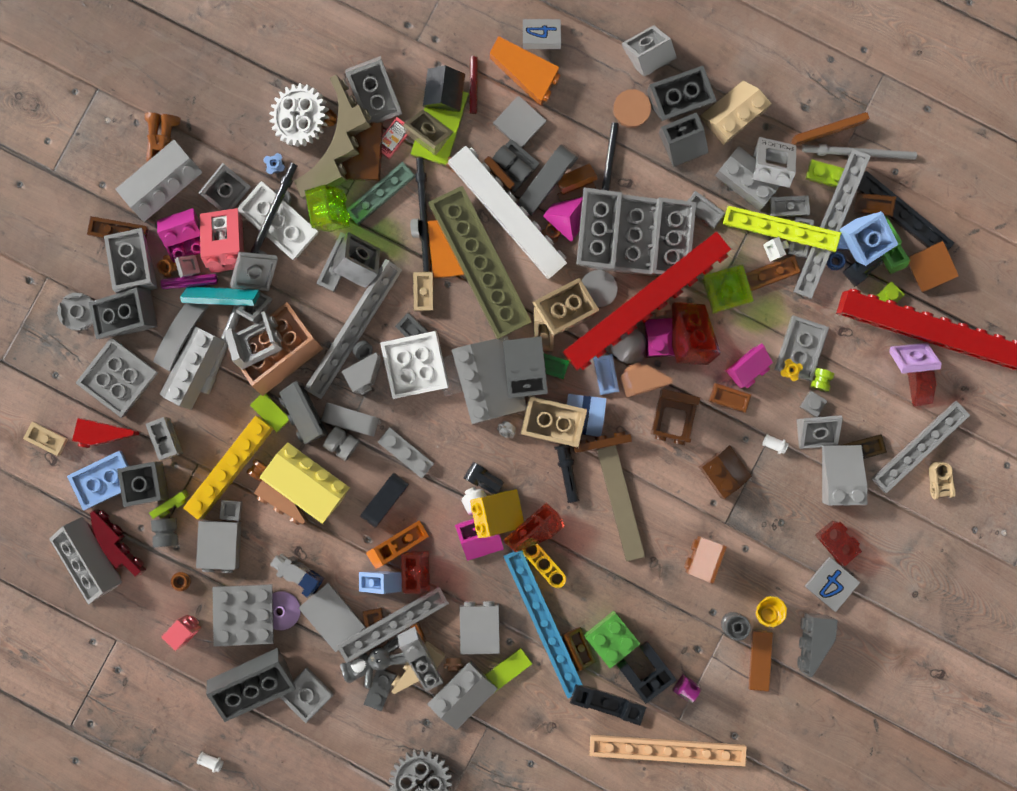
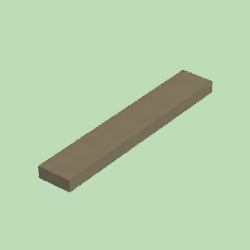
(620, 503)

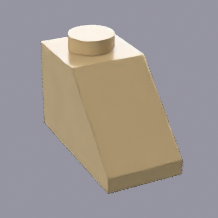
(541, 329)

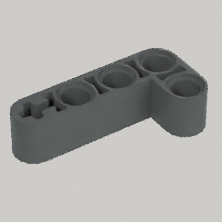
(547, 178)

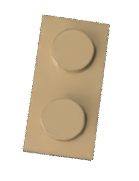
(423, 291)
(45, 438)

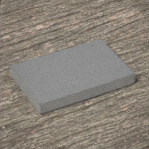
(802, 345)
(331, 616)

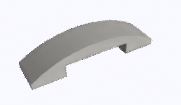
(178, 334)

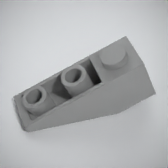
(419, 658)

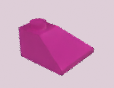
(659, 337)

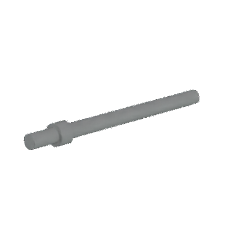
(823, 149)

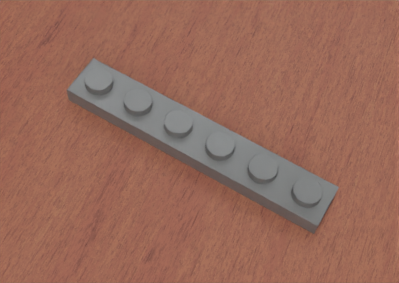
(920, 447)
(392, 624)

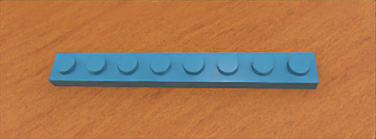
(543, 621)

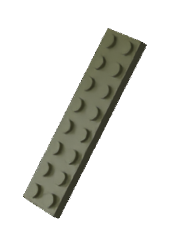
(479, 262)

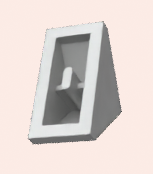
(253, 313)

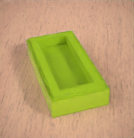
(270, 412)

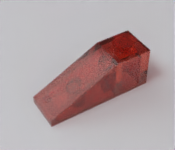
(536, 529)

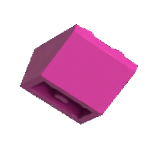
(180, 234)
(474, 546)

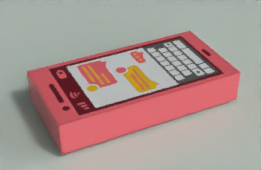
(393, 138)

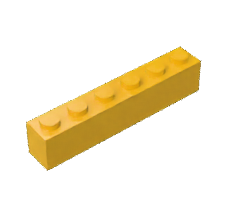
(228, 468)

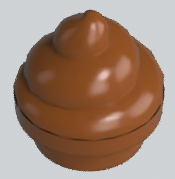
(331, 121)

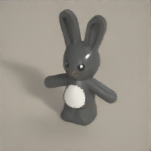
(377, 660)

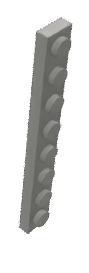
(832, 221)
(353, 329)

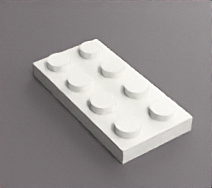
(288, 228)

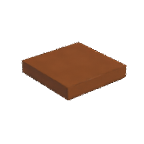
(932, 266)

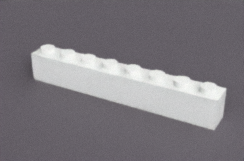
(507, 212)

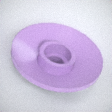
(290, 608)

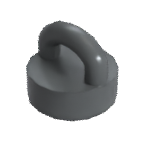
(362, 350)

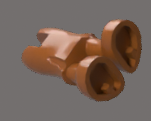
(156, 141)

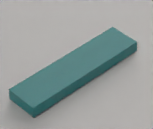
(220, 296)

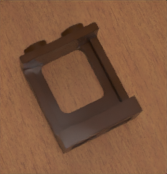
(677, 401)

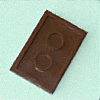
(367, 163)

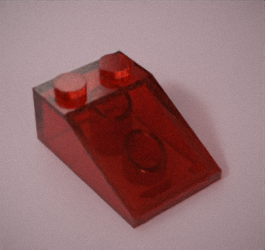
(693, 334)

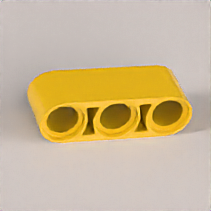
(548, 572)

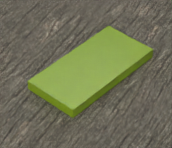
(451, 120)

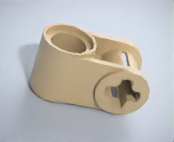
(941, 482)

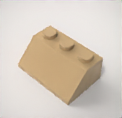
(735, 111)

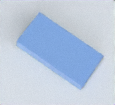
(606, 374)

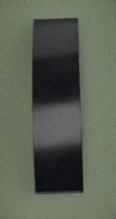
(607, 703)

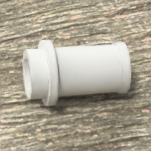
(775, 444)
(210, 762)

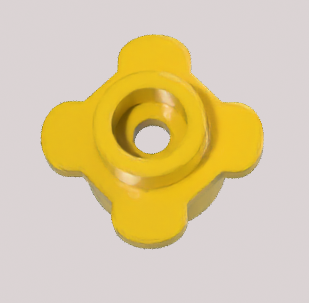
(785, 372)

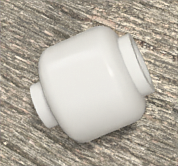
(472, 493)

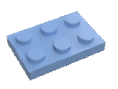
(98, 480)

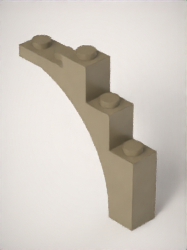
(351, 121)

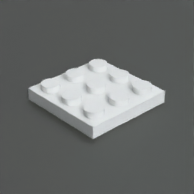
(414, 364)

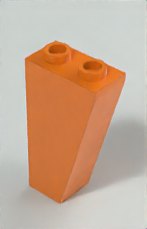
(526, 69)

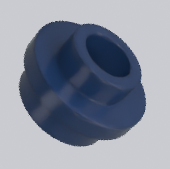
(841, 261)

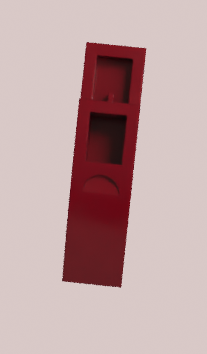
(109, 539)

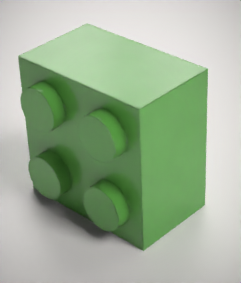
(611, 639)

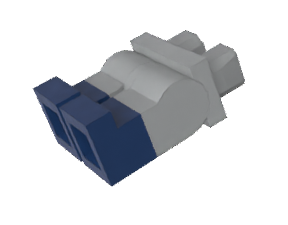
(298, 573)

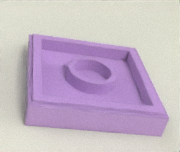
(915, 358)

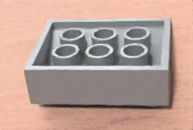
(485, 381)

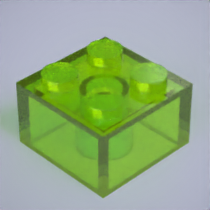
(327, 208)
(727, 289)

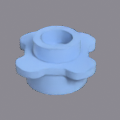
(279, 167)

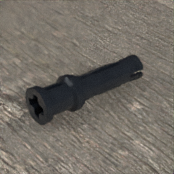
(566, 463)

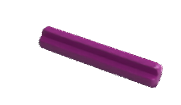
(190, 281)

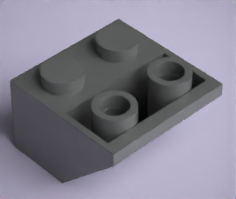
(684, 139)

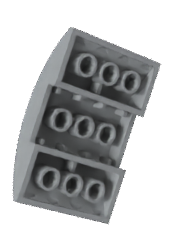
(633, 232)

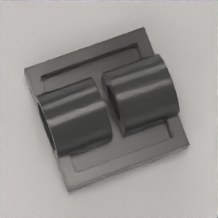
(515, 163)

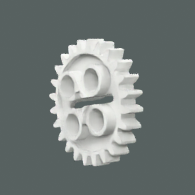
(299, 115)

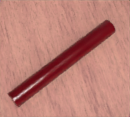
(473, 84)

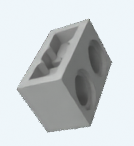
(164, 438)

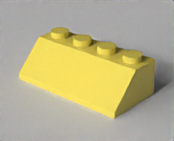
(305, 482)

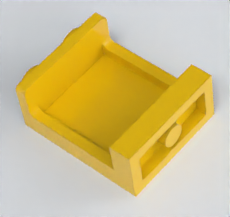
(497, 513)

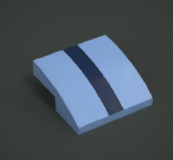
(595, 412)

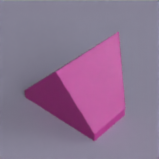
(566, 217)

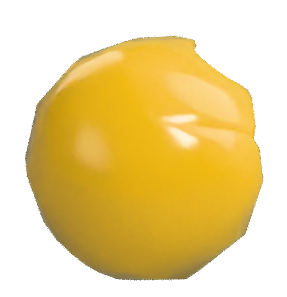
(771, 611)

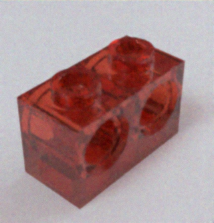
(836, 545)

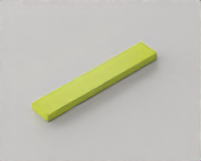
(782, 228)

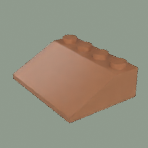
(297, 345)

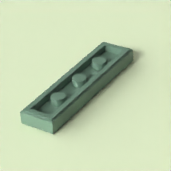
(380, 193)

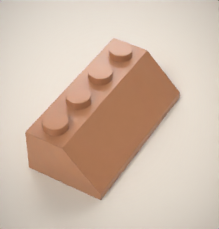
(641, 379)

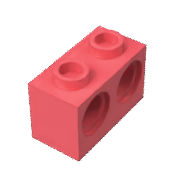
(181, 632)

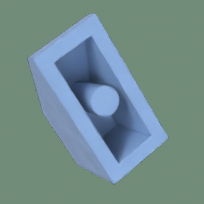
(380, 582)

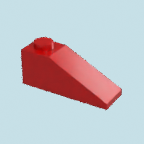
(97, 433)

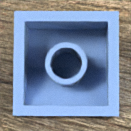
(869, 237)

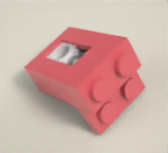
(221, 253)

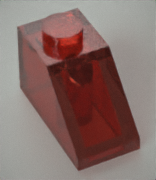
(922, 387)

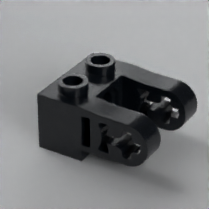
(653, 683)

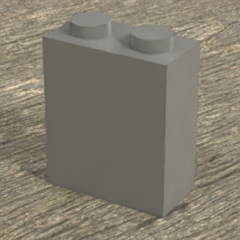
(218, 546)
(479, 628)

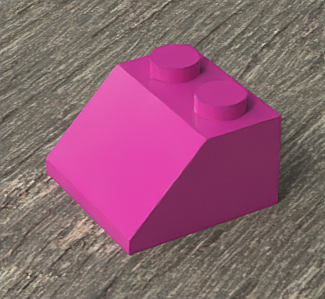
(749, 366)

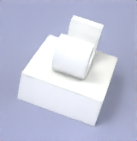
(775, 248)

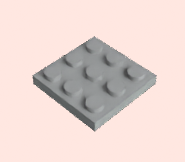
(116, 377)
(243, 615)

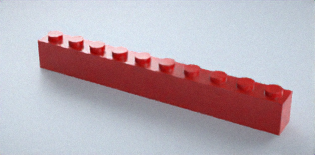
(647, 300)
(928, 328)

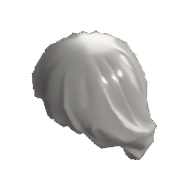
(631, 348)

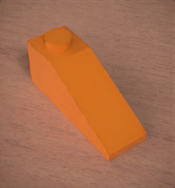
(397, 544)

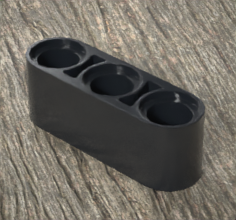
(384, 500)

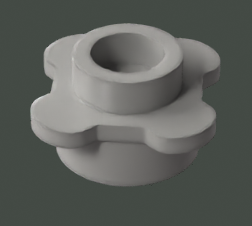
(506, 429)

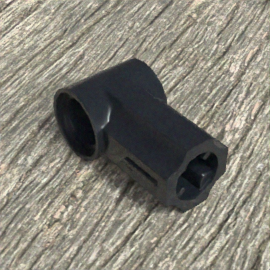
(858, 272)
(480, 477)

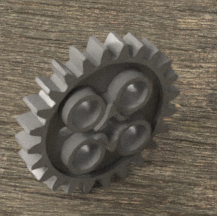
(408, 769)

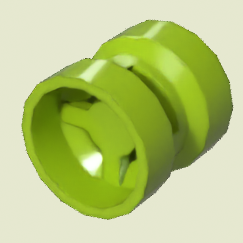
(822, 380)

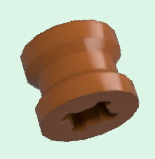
(257, 469)

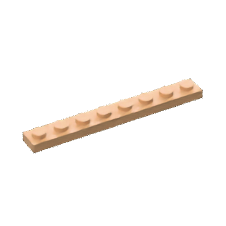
(667, 750)

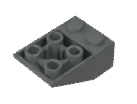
(525, 367)
(816, 641)

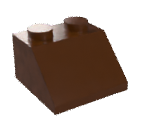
(725, 472)

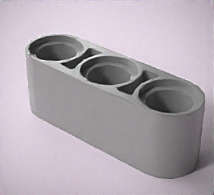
(350, 419)

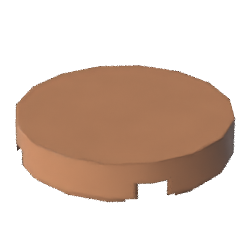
(632, 108)

